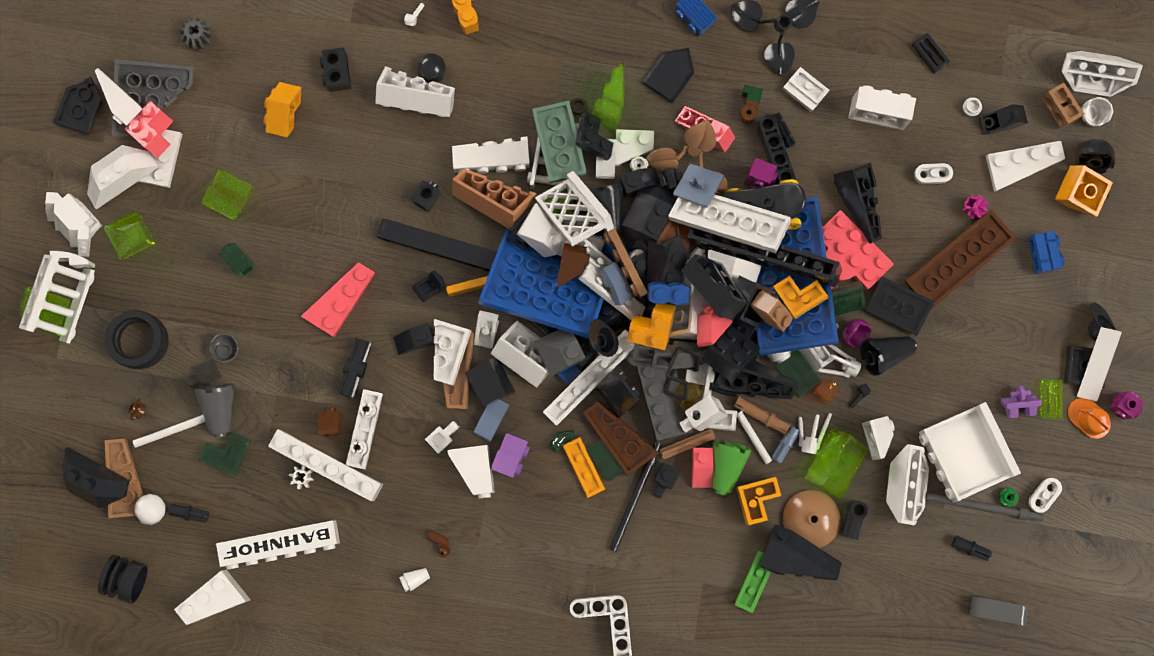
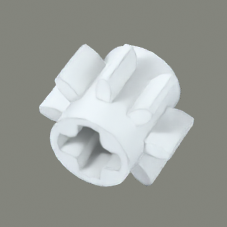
(296, 476)

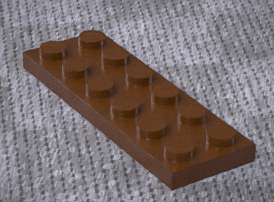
(961, 258)

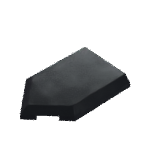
(670, 73)
(79, 107)

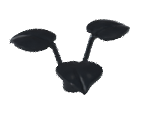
(800, 12)

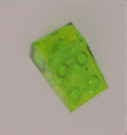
(611, 104)

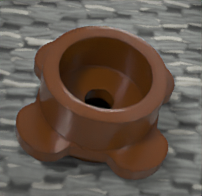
(136, 409)

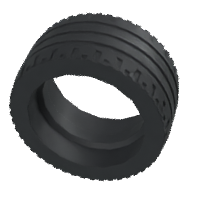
(115, 331)

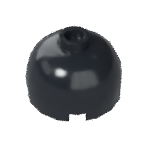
(1096, 155)

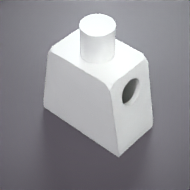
(710, 411)

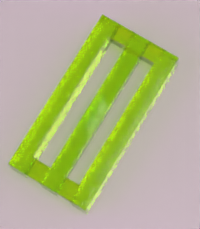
(1059, 398)

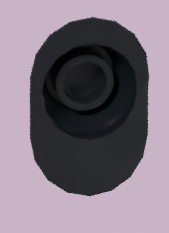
(1100, 319)
(602, 339)

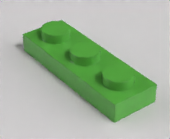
(753, 585)

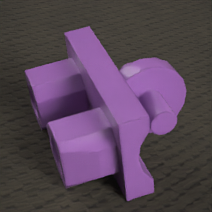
(1021, 399)

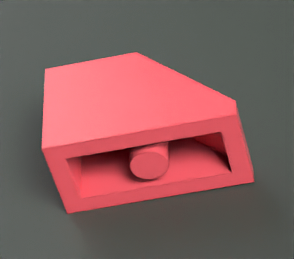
(710, 326)
(702, 467)

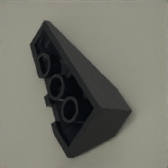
(857, 192)
(795, 555)

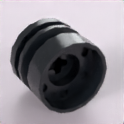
(122, 579)

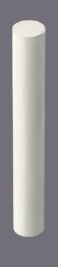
(753, 437)

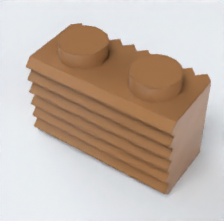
(772, 311)

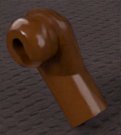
(442, 543)

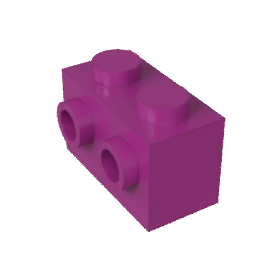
(761, 174)

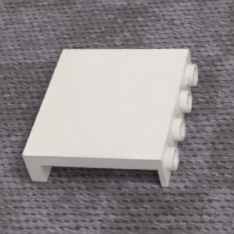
(969, 452)

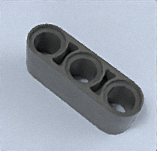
(999, 610)

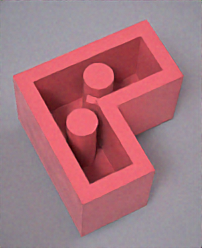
(148, 129)

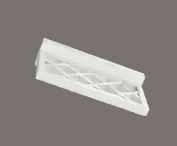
(586, 202)

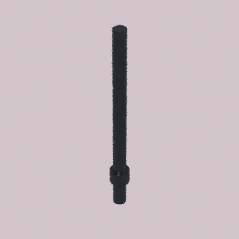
(634, 499)

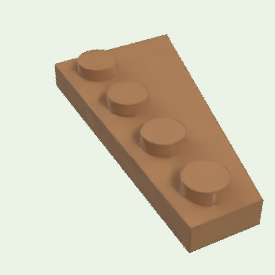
(458, 395)
(120, 461)

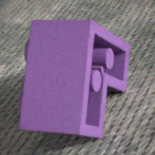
(510, 456)

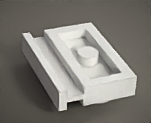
(805, 89)

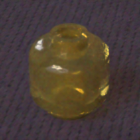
(694, 395)

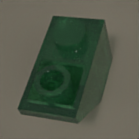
(237, 259)

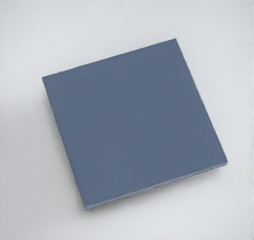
(698, 185)

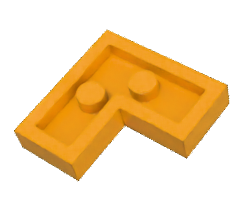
(799, 301)

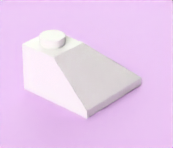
(541, 233)
(878, 436)

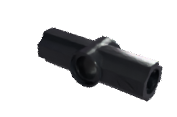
(355, 368)

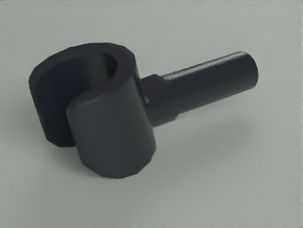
(864, 391)

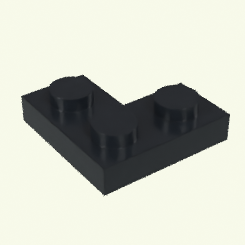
(589, 139)

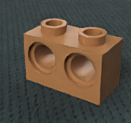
(1062, 105)

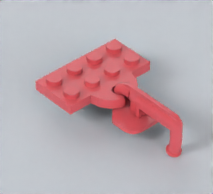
(856, 255)

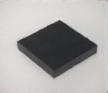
(1076, 364)

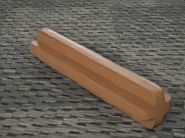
(687, 444)

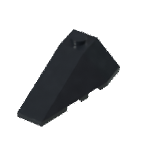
(757, 380)

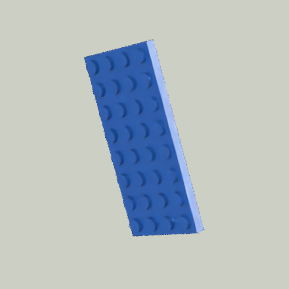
(818, 324)

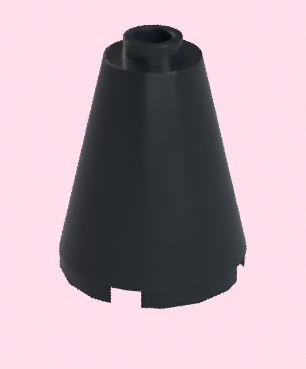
(611, 199)
(886, 352)

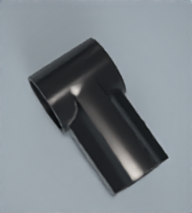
(853, 522)

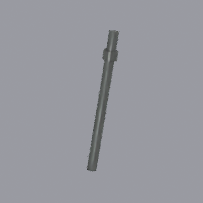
(1021, 513)

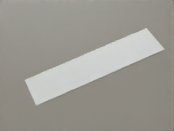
(1099, 364)

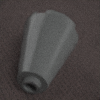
(216, 407)

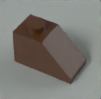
(572, 262)
(330, 423)

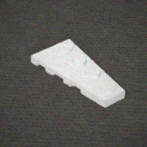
(1020, 163)

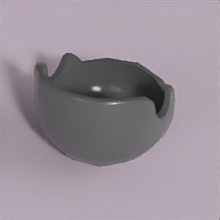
(223, 348)

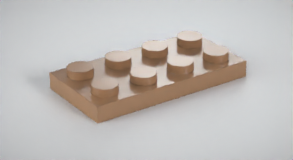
(620, 255)

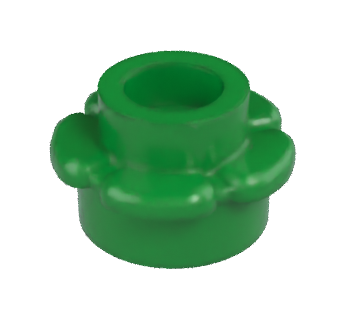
(1013, 497)

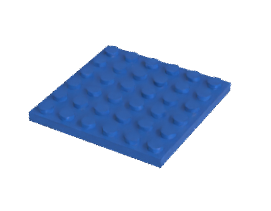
(526, 287)

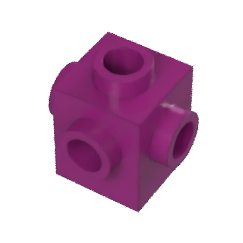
(1121, 405)

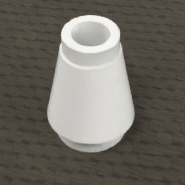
(414, 579)

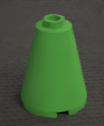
(727, 465)

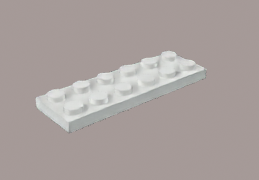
(734, 221)

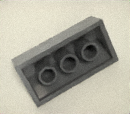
(662, 409)

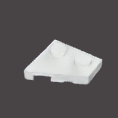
(632, 144)

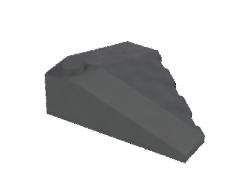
(148, 83)

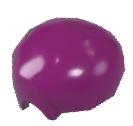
(856, 332)

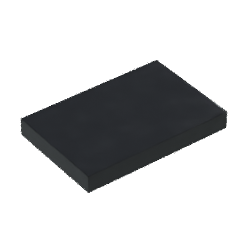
(899, 306)

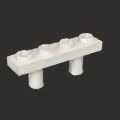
(364, 429)

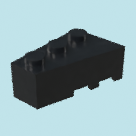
(715, 286)

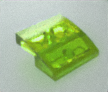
(227, 194)

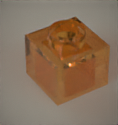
(826, 391)

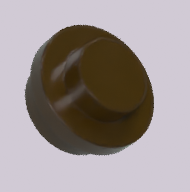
(578, 106)

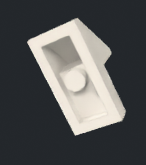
(486, 329)

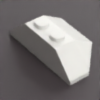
(1100, 73)
(118, 172)
(908, 484)

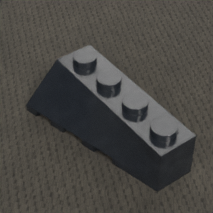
(663, 266)

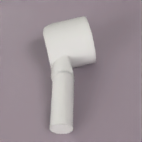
(412, 19)

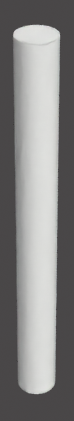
(168, 431)

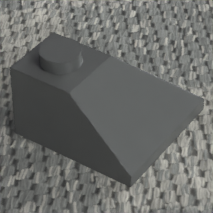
(559, 351)

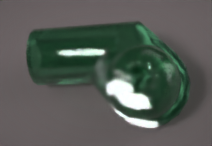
(559, 438)

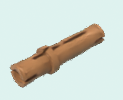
(762, 415)

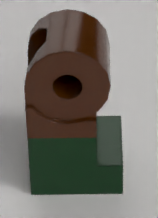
(750, 109)

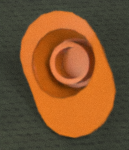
(1089, 418)

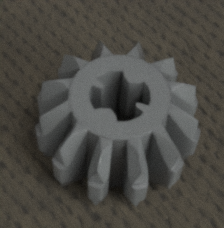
(193, 39)

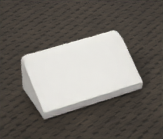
(817, 357)

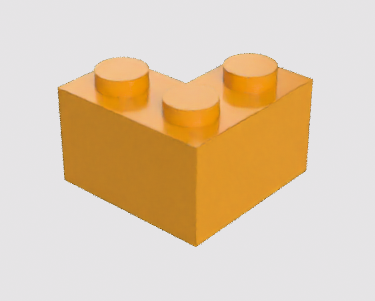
(281, 108)
(655, 330)
(752, 497)

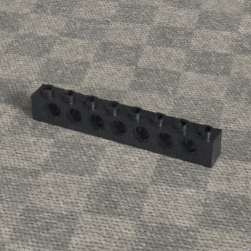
(784, 260)

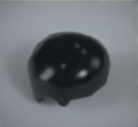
(431, 67)

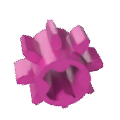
(975, 206)

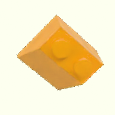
(1083, 190)

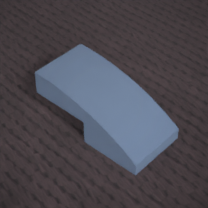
(615, 279)
(491, 419)

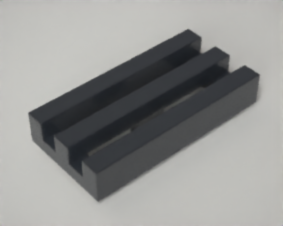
(925, 57)

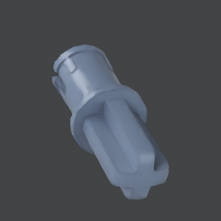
(785, 444)

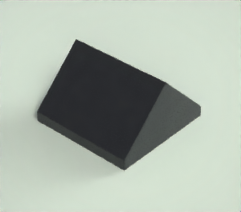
(490, 382)

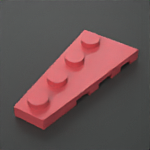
(339, 301)

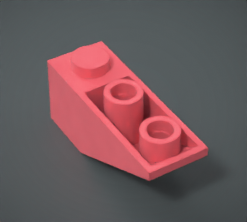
(690, 117)

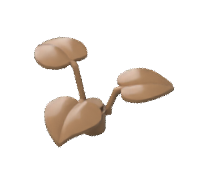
(699, 139)

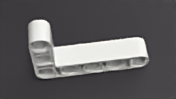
(614, 615)

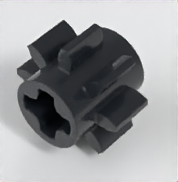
(671, 178)

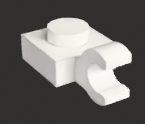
(441, 438)

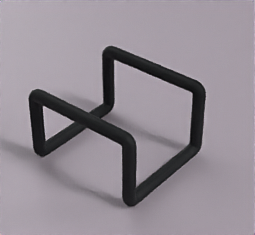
(670, 377)

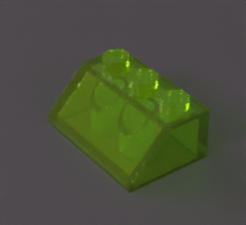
(837, 463)

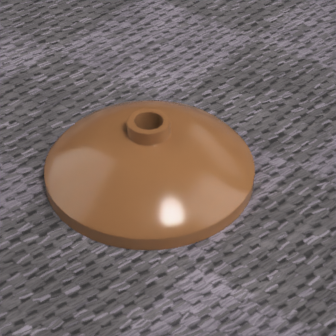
(802, 507)

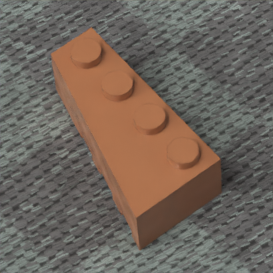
(492, 197)

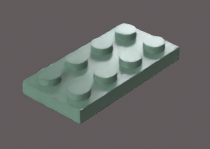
(557, 141)

